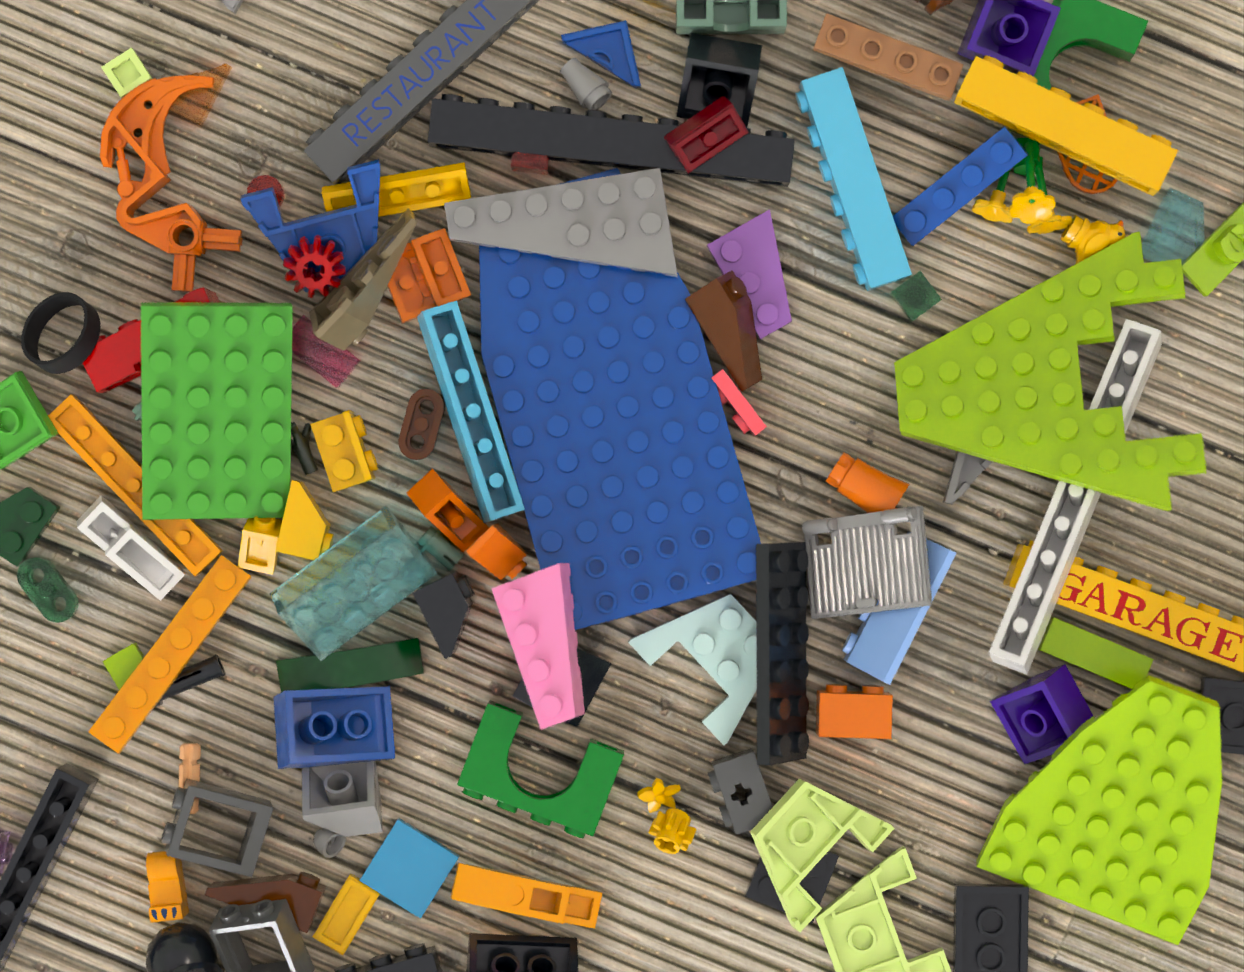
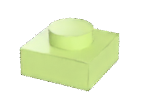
(126, 72)

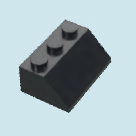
(521, 953)

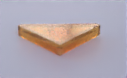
(197, 103)

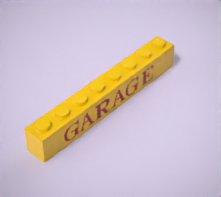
(1145, 612)

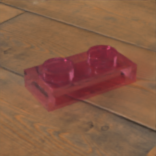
(321, 356)

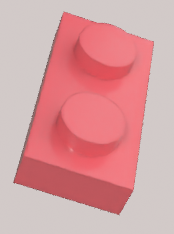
(745, 416)

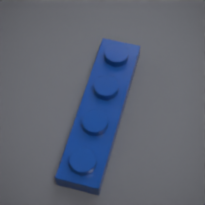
(959, 185)

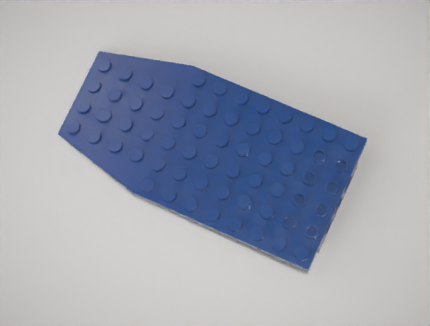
(614, 431)

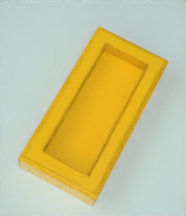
(346, 914)

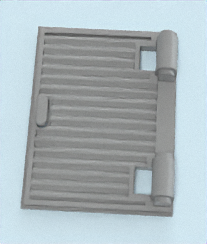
(867, 563)

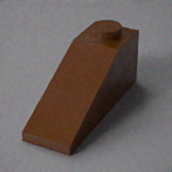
(729, 323)
(301, 891)

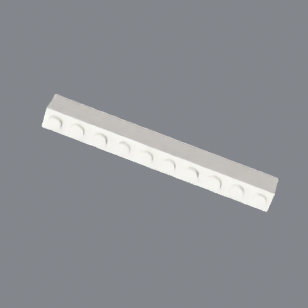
(1070, 510)

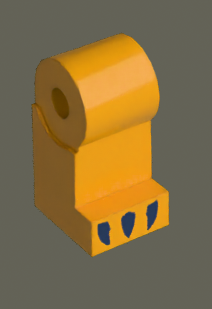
(166, 887)

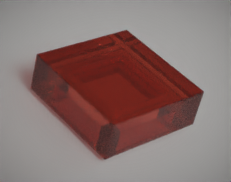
(530, 163)

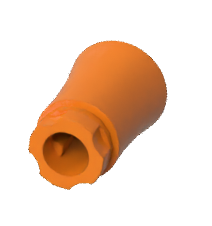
(866, 485)

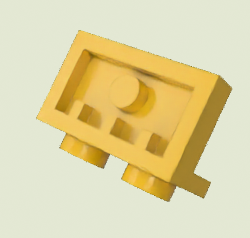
(344, 451)

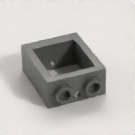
(252, 838)
(253, 916)

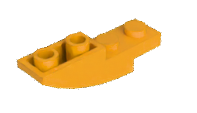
(526, 896)

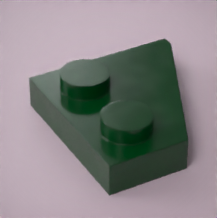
(23, 523)

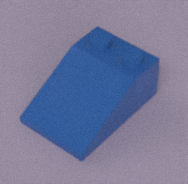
(333, 726)

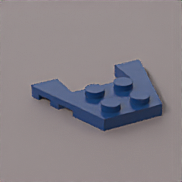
(351, 227)

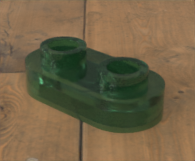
(46, 592)

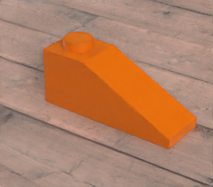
(498, 553)

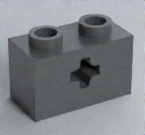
(734, 770)

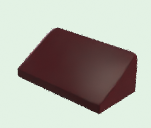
(706, 134)

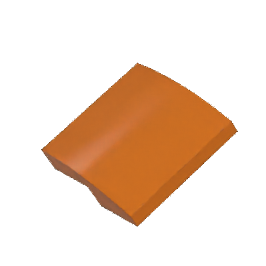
(427, 276)

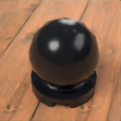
(182, 949)

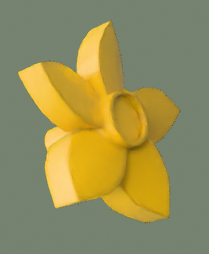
(658, 795)

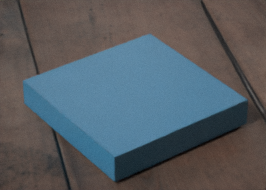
(409, 868)

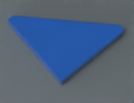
(609, 48)

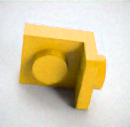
(259, 544)

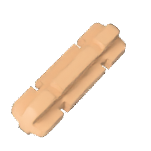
(190, 768)

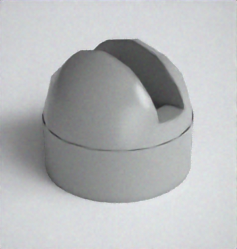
(328, 842)

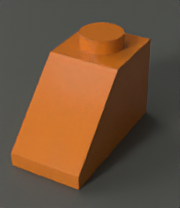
(447, 510)

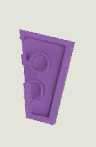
(755, 260)

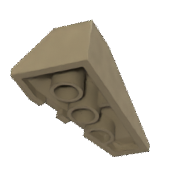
(348, 309)

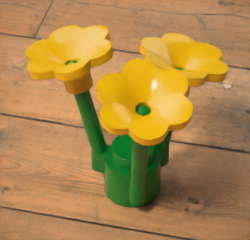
(1033, 205)

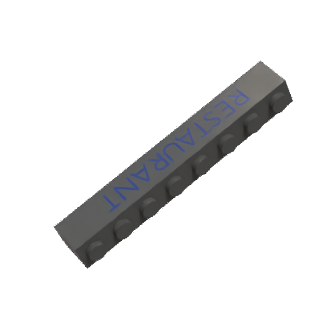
(411, 83)

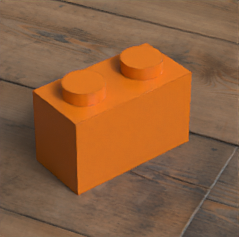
(854, 712)

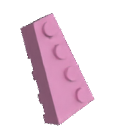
(544, 641)

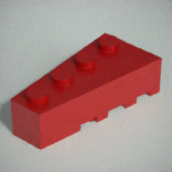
(118, 357)

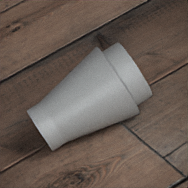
(586, 85)

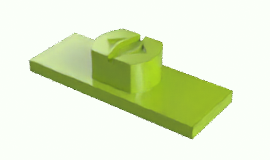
(1217, 254)

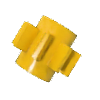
(672, 831)

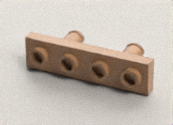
(888, 57)

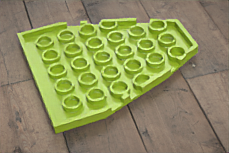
(1122, 813)

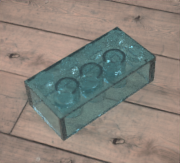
(352, 583)

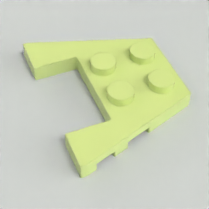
(799, 835)
(861, 930)

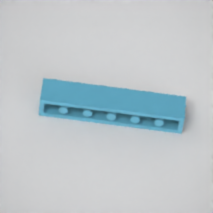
(853, 178)
(470, 411)

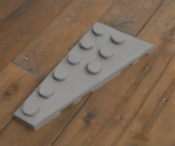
(589, 221)

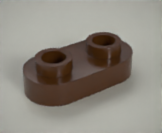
(421, 424)

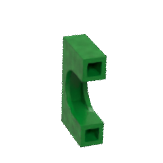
(1090, 25)
(575, 806)

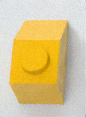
(303, 526)

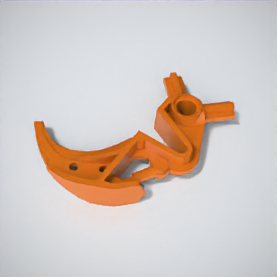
(163, 226)

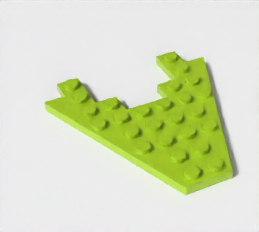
(1014, 384)

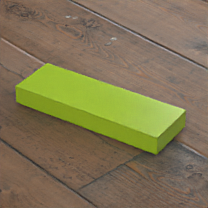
(1094, 653)

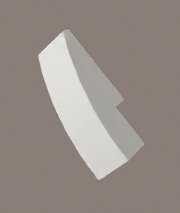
(130, 548)

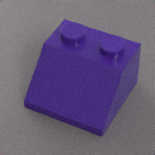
(1010, 32)
(1042, 713)

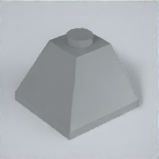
(343, 798)

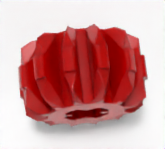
(319, 255)

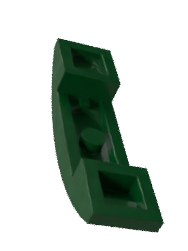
(352, 666)

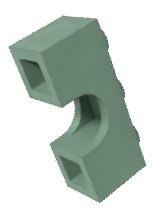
(731, 16)

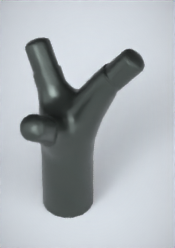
(301, 447)

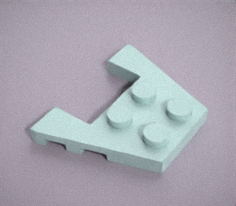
(724, 644)

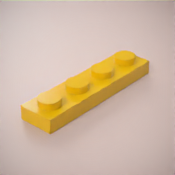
(408, 190)

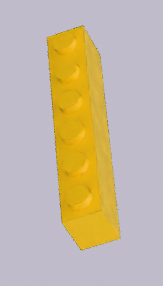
(1066, 125)

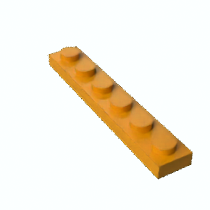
(124, 477)
(169, 654)

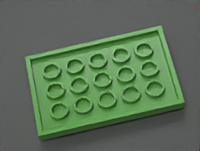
(215, 409)

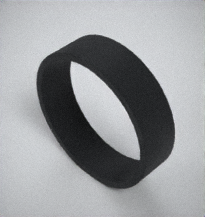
(42, 314)

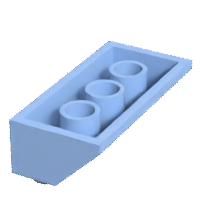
(888, 634)

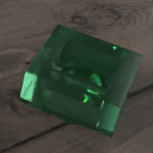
(915, 296)

